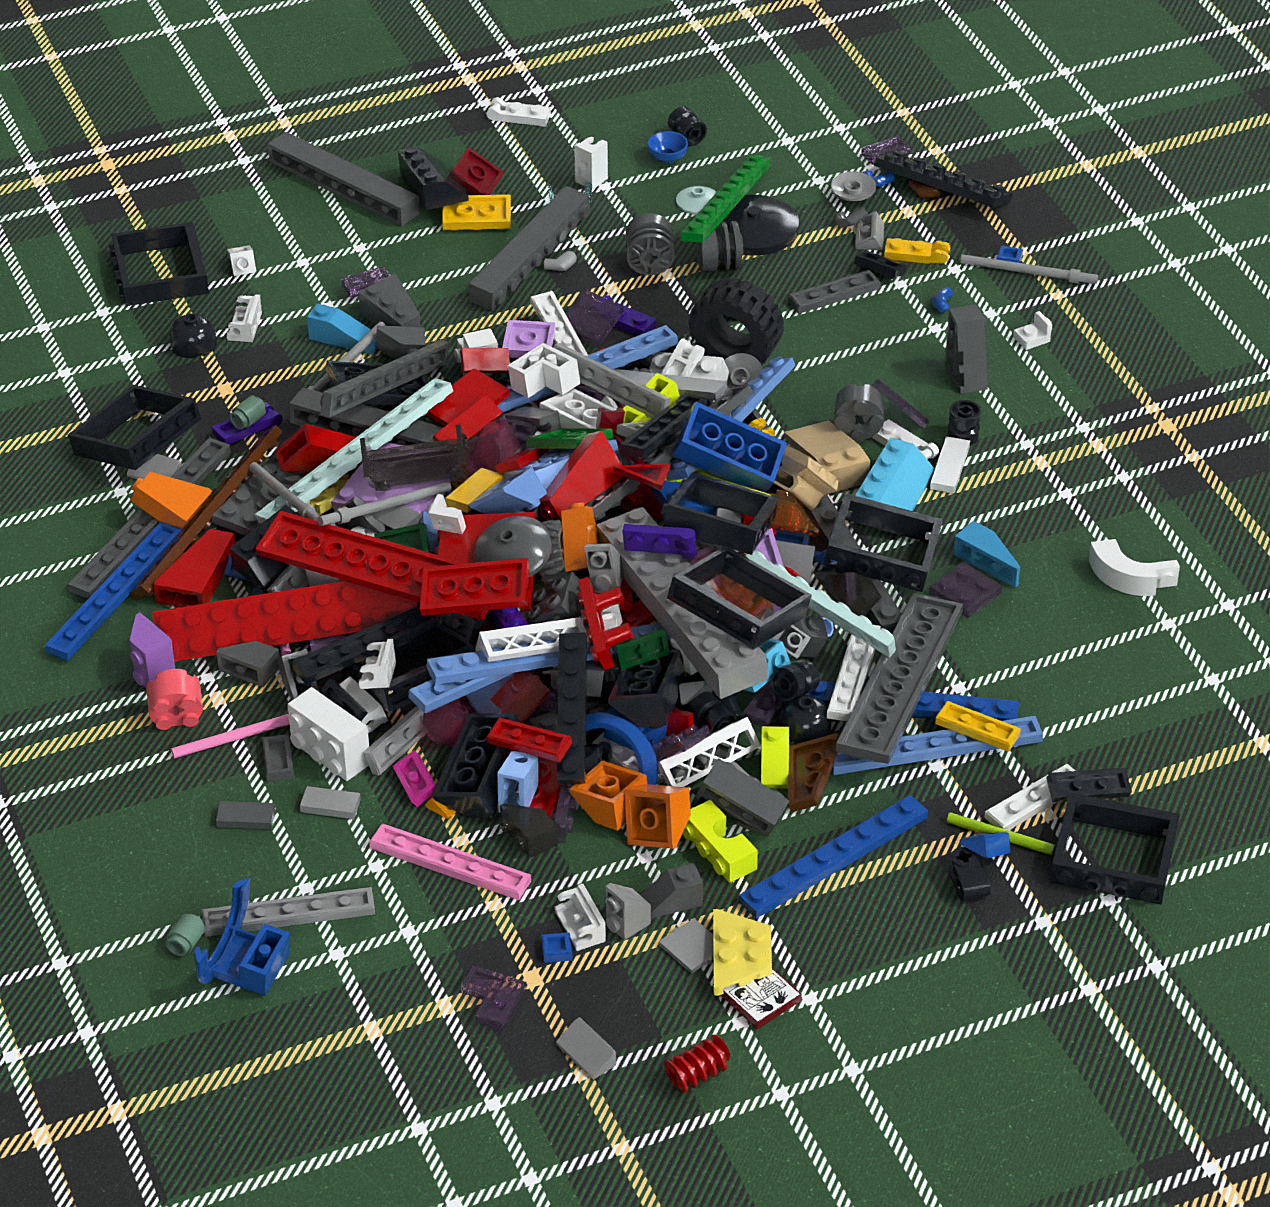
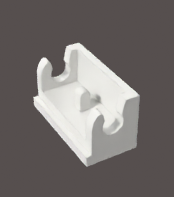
(591, 162)
(245, 319)
(379, 669)
(374, 709)
(581, 918)

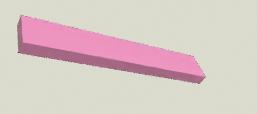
(450, 861)

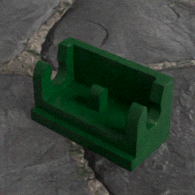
(641, 649)

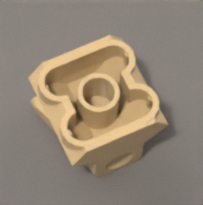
(804, 478)

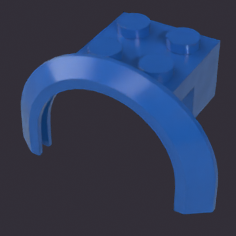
(628, 734)
(242, 956)

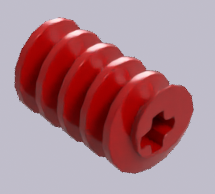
(697, 1062)

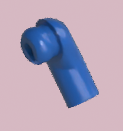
(881, 180)
(939, 299)

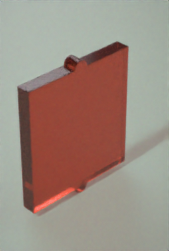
(521, 694)

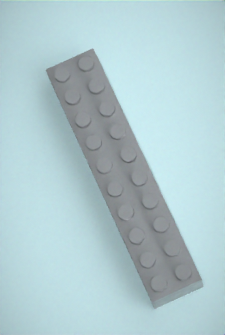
(717, 656)

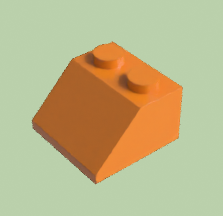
(605, 793)
(656, 815)

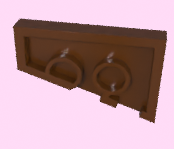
(809, 770)

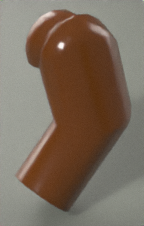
(923, 190)

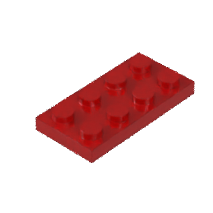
(474, 587)

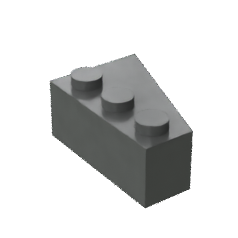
(388, 303)
(966, 349)
(742, 798)

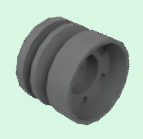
(649, 244)
(723, 247)

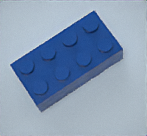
(729, 448)

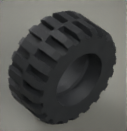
(747, 305)

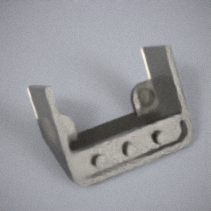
(416, 462)

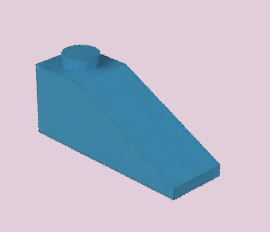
(336, 328)
(987, 552)

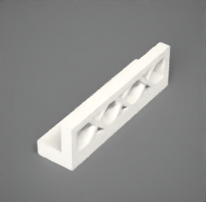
(533, 634)
(709, 743)

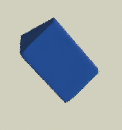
(988, 844)

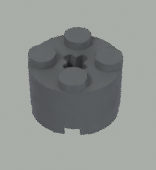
(859, 411)

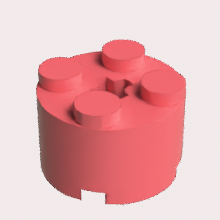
(174, 699)

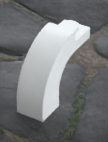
(1128, 575)

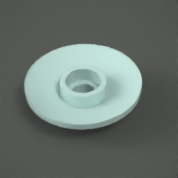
(694, 198)

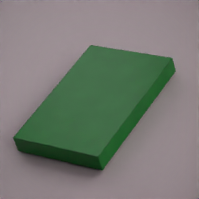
(564, 438)

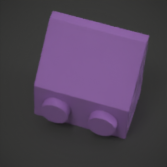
(150, 650)

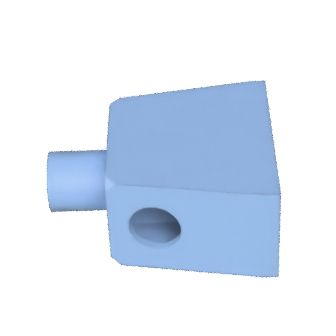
(518, 771)

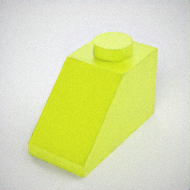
(775, 757)

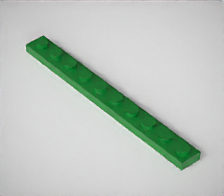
(725, 199)

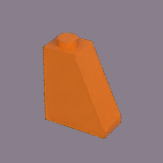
(169, 498)
(578, 530)

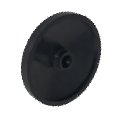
(764, 223)

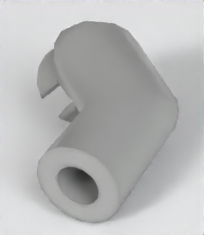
(562, 263)

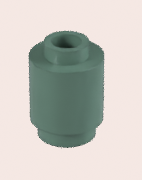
(248, 412)
(185, 934)

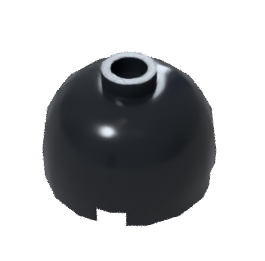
(192, 335)
(805, 718)

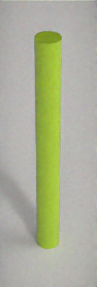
(1015, 838)

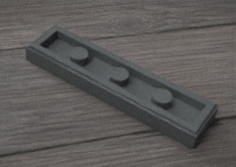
(834, 291)

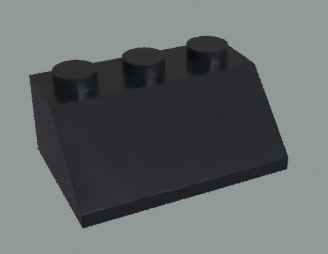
(255, 568)

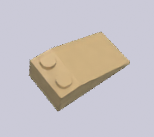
(833, 451)

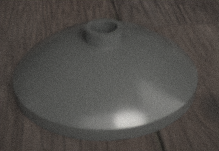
(515, 539)

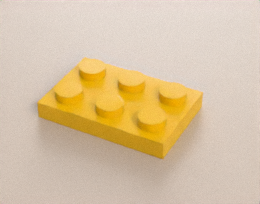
(479, 213)

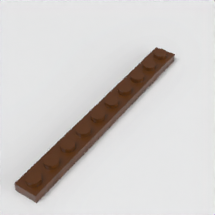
(202, 518)

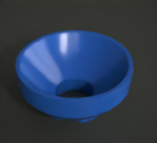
(667, 146)

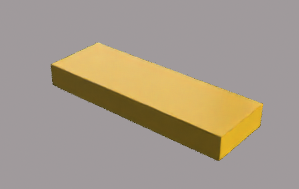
(472, 489)
(978, 726)

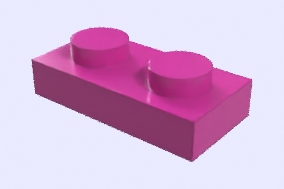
(415, 778)

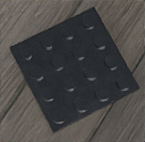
(343, 371)

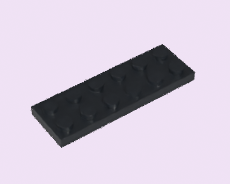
(939, 177)

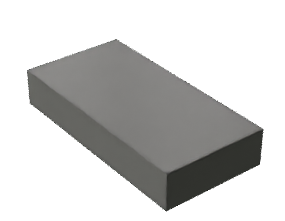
(330, 802)

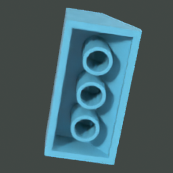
(898, 476)

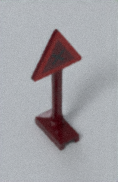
(649, 474)

